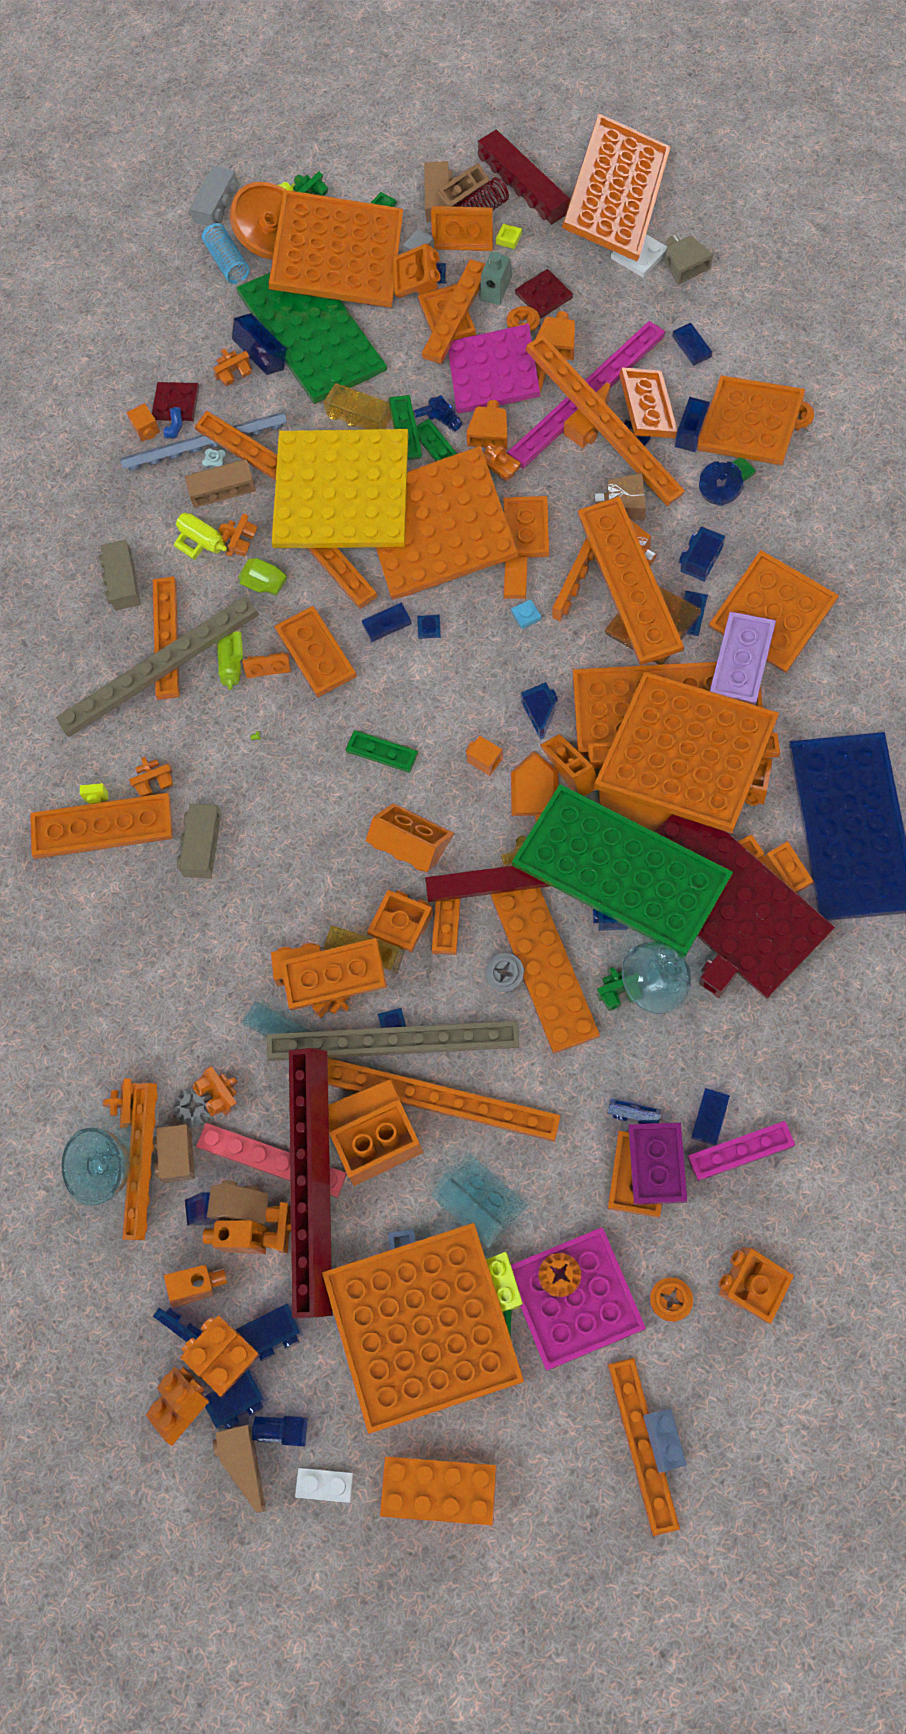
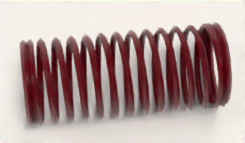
(493, 189)

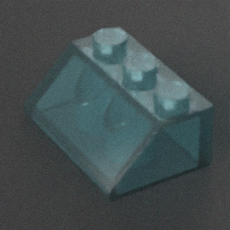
(479, 1198)

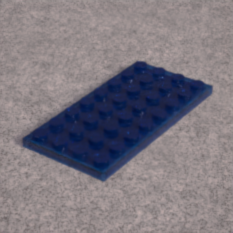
(851, 825)

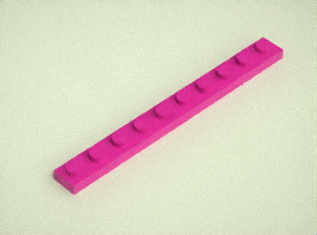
(553, 424)

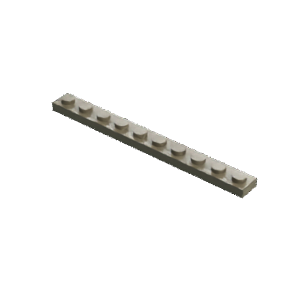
(157, 666)
(397, 1040)

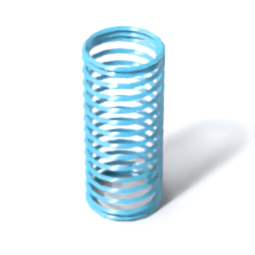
(210, 246)

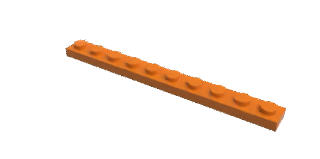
(604, 420)
(448, 1101)

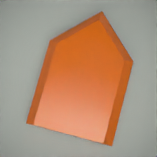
(532, 785)

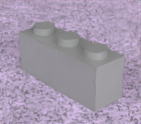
(214, 196)

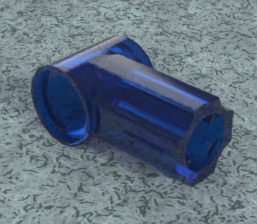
(286, 1430)

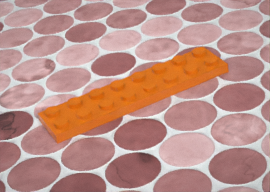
(630, 581)
(547, 968)

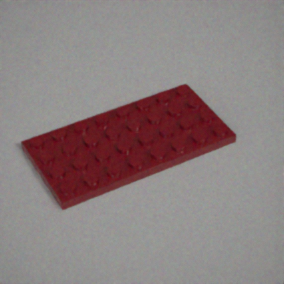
(757, 916)

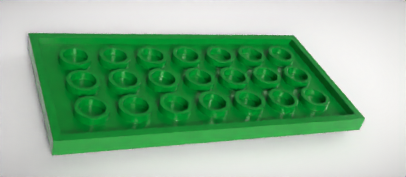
(318, 336)
(622, 869)

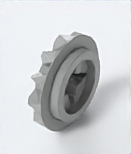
(501, 962)
(184, 1115)

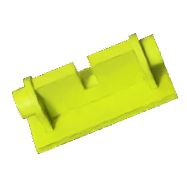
(504, 1282)

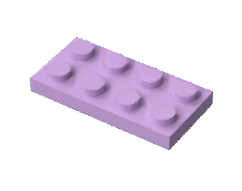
(743, 657)

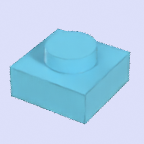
(526, 614)

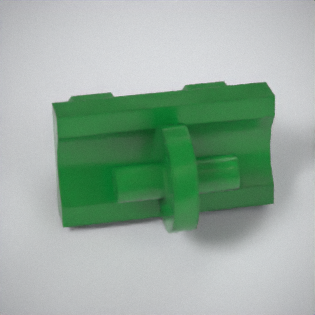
(308, 185)
(609, 992)

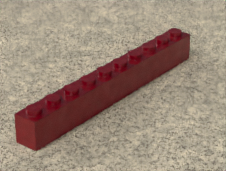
(309, 1182)

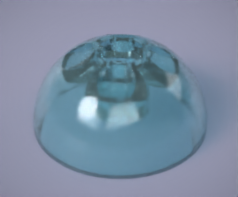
(656, 977)
(95, 1166)

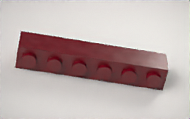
(523, 176)

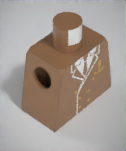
(631, 492)

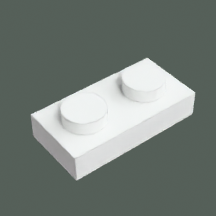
(324, 1485)

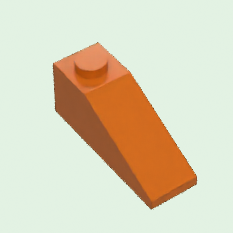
(579, 428)
(570, 764)

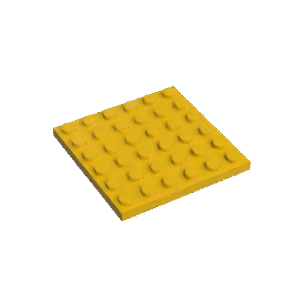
(340, 489)

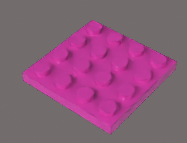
(493, 368)
(591, 1316)

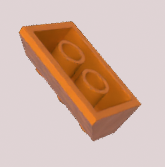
(408, 837)
(376, 1142)

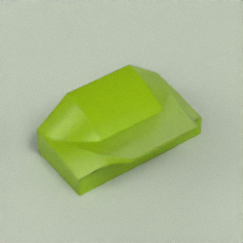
(262, 576)

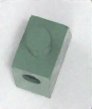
(497, 272)

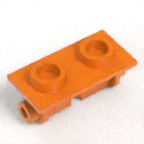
(264, 666)

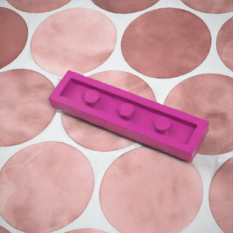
(741, 1151)

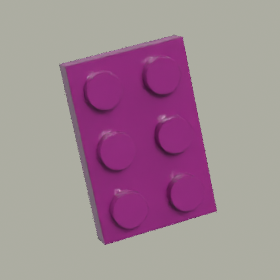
(657, 1163)

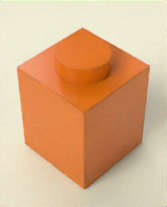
(143, 422)
(484, 755)

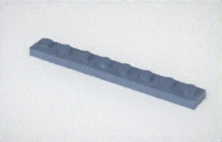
(195, 443)

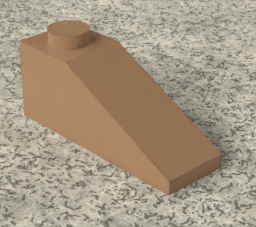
(463, 185)
(240, 1460)

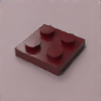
(544, 293)
(175, 395)

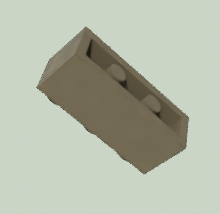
(119, 575)
(199, 841)

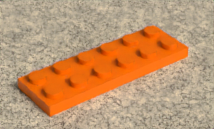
(101, 825)

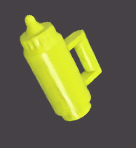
(200, 533)

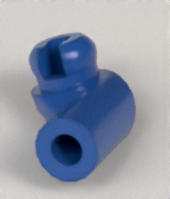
(173, 431)

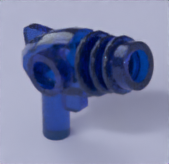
(442, 411)

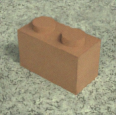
(174, 1153)
(237, 1203)

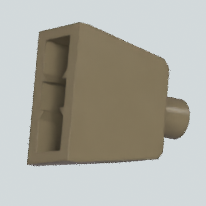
(686, 258)

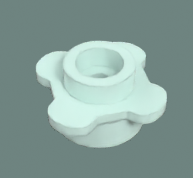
(217, 461)

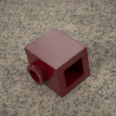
(718, 975)

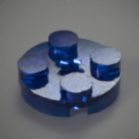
(726, 493)

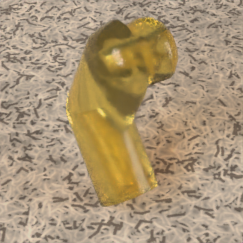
(507, 858)

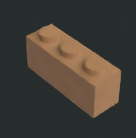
(436, 176)
(220, 483)

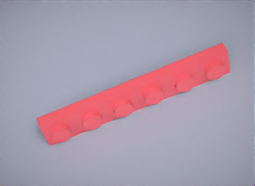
(256, 1155)

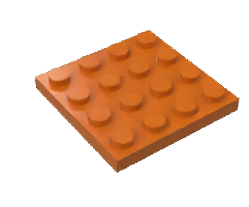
(751, 420)
(780, 594)

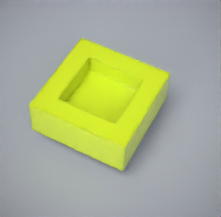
(509, 236)
(94, 793)

